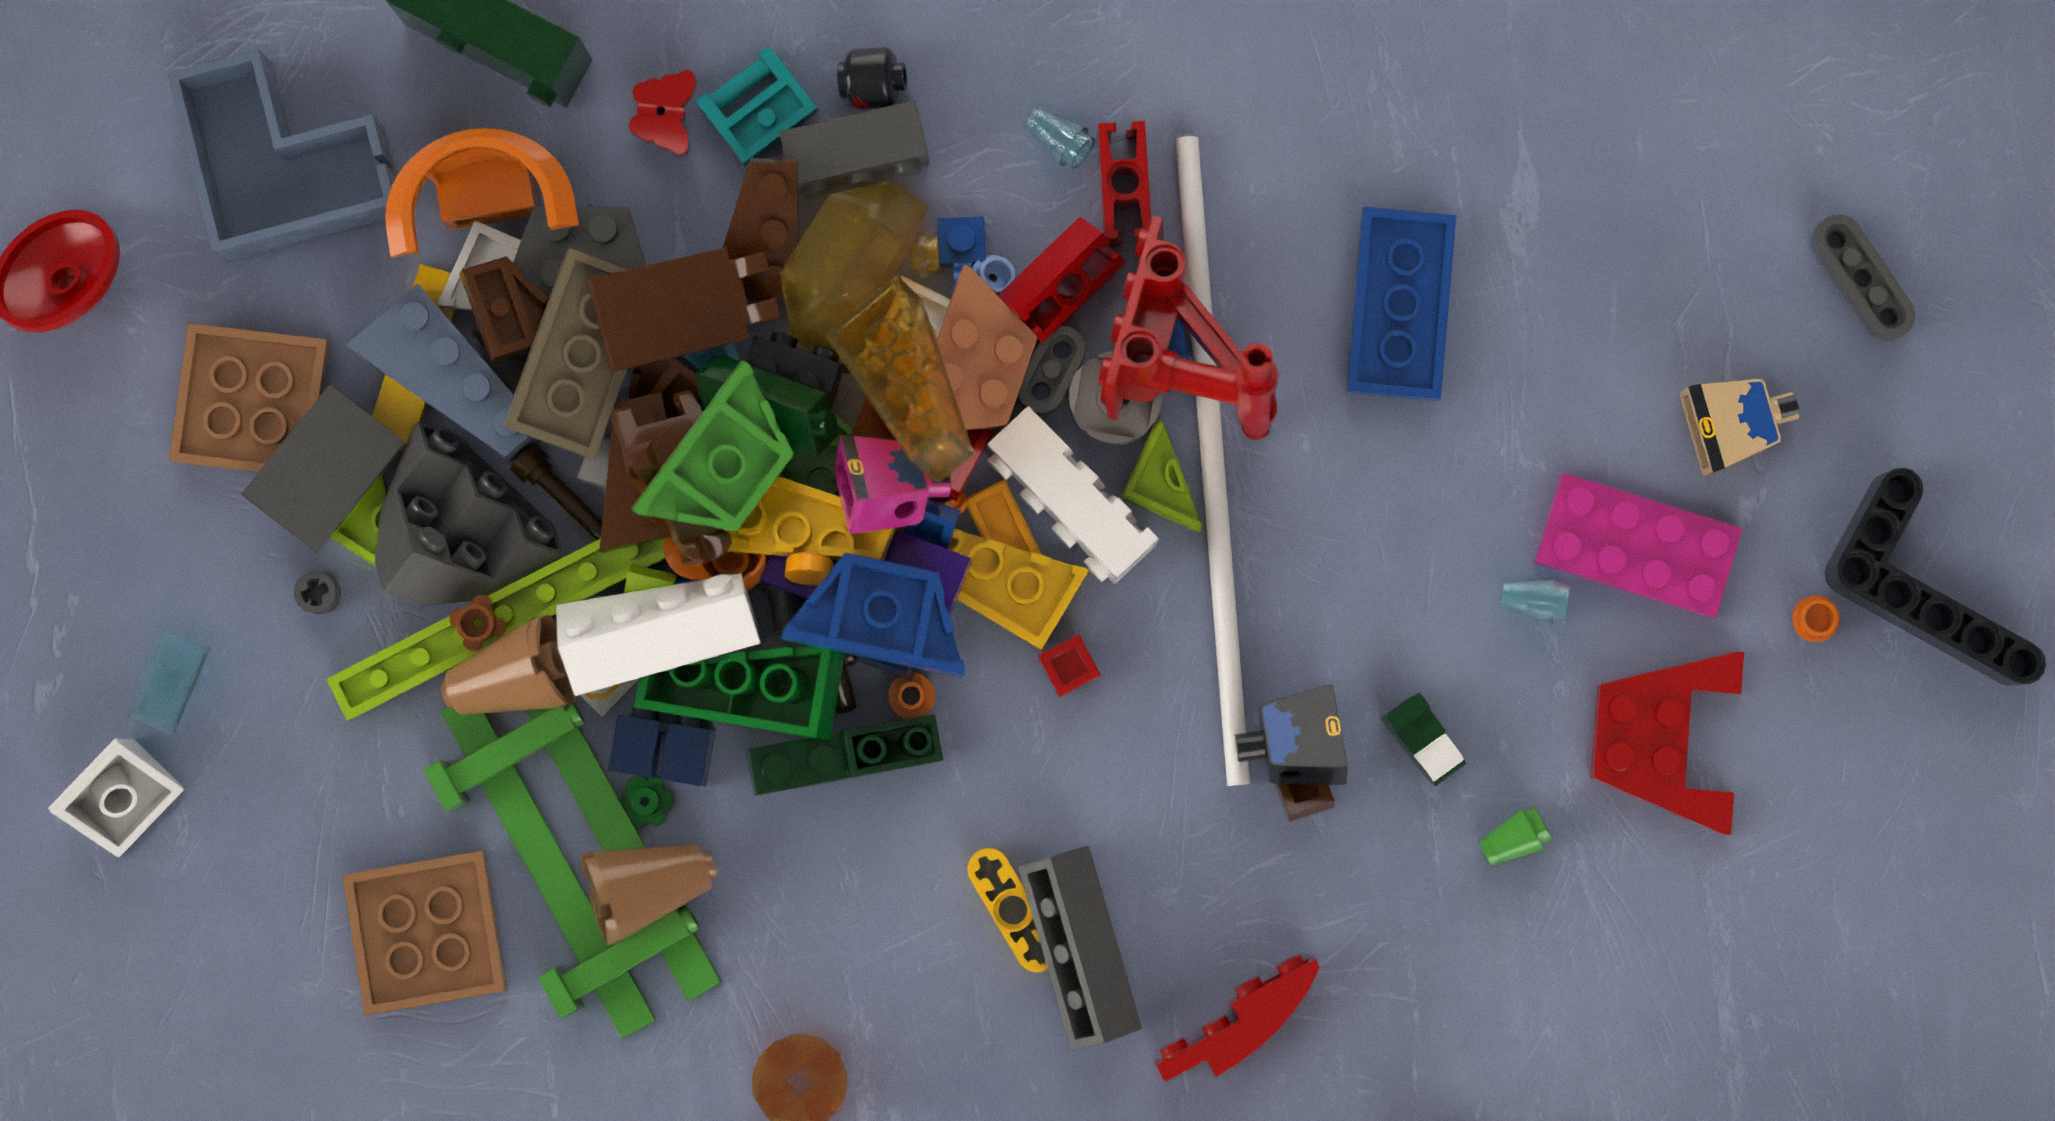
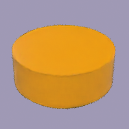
(807, 568)

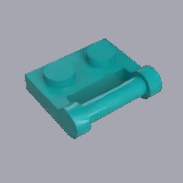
(758, 123)

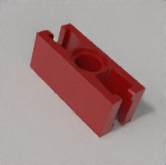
(1110, 169)
(1062, 278)

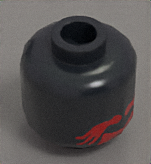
(871, 78)

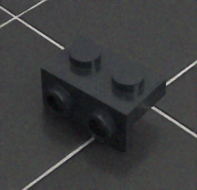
(813, 369)

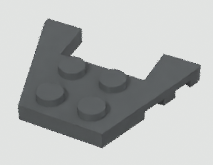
(601, 233)

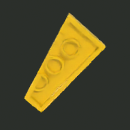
(804, 519)
(1016, 587)

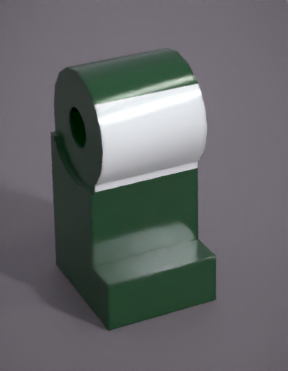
(1424, 739)

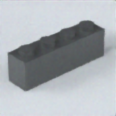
(1080, 948)

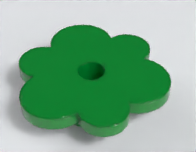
(659, 800)

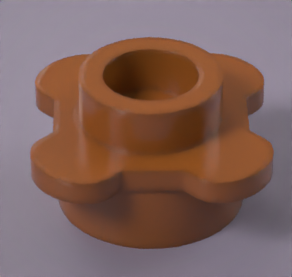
(464, 619)

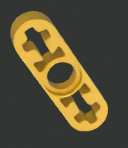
(984, 885)

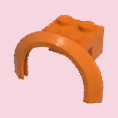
(479, 178)

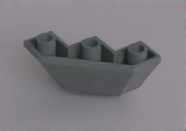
(455, 525)

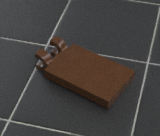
(677, 307)

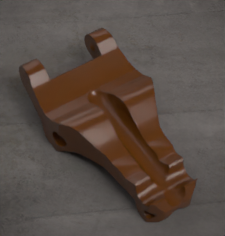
(644, 454)

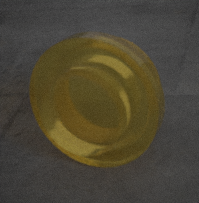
(925, 255)

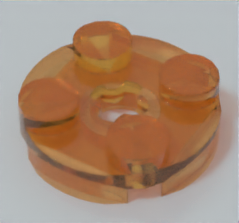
(784, 1058)

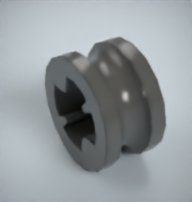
(304, 585)

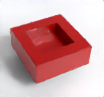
(1069, 665)

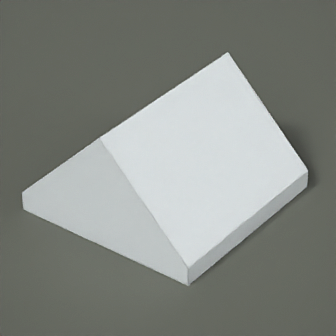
(117, 796)

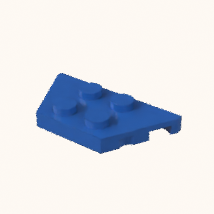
(880, 614)

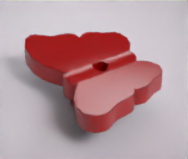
(672, 95)

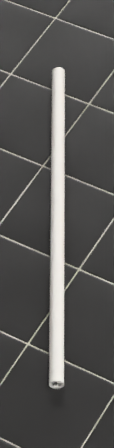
(1213, 471)

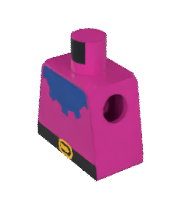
(881, 485)

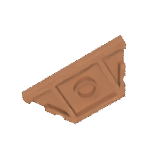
(983, 352)

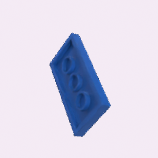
(1401, 304)

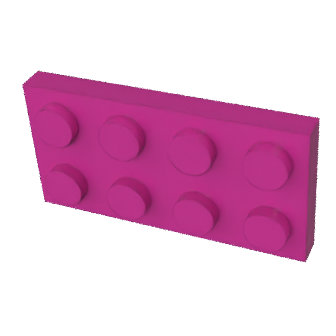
(1638, 545)

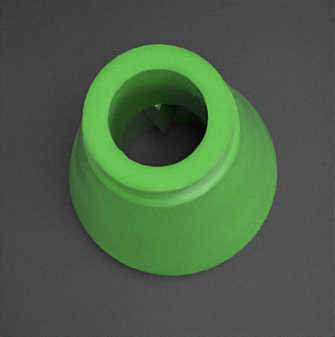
(1516, 837)

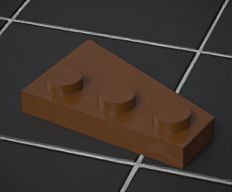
(766, 222)
(620, 524)

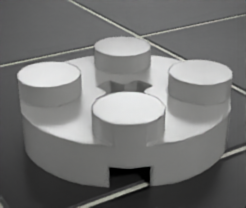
(1091, 413)

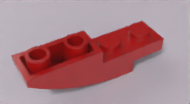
(1260, 1013)

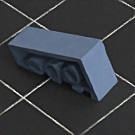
(438, 365)

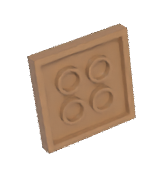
(243, 394)
(425, 932)

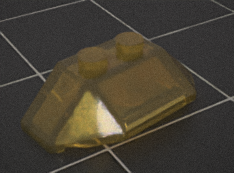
(847, 257)

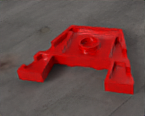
(1645, 737)

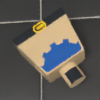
(1734, 420)

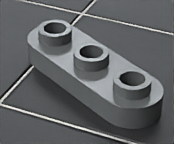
(1860, 256)

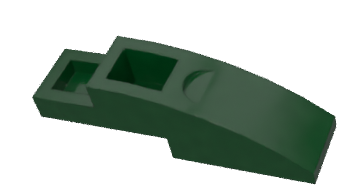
(845, 755)

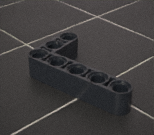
(1916, 595)

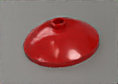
(57, 270)

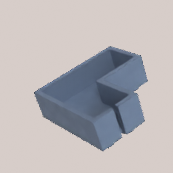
(257, 179)

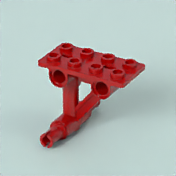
(1142, 337)

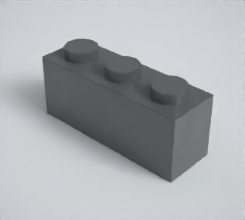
(857, 148)

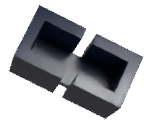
(639, 743)

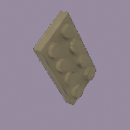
(566, 381)

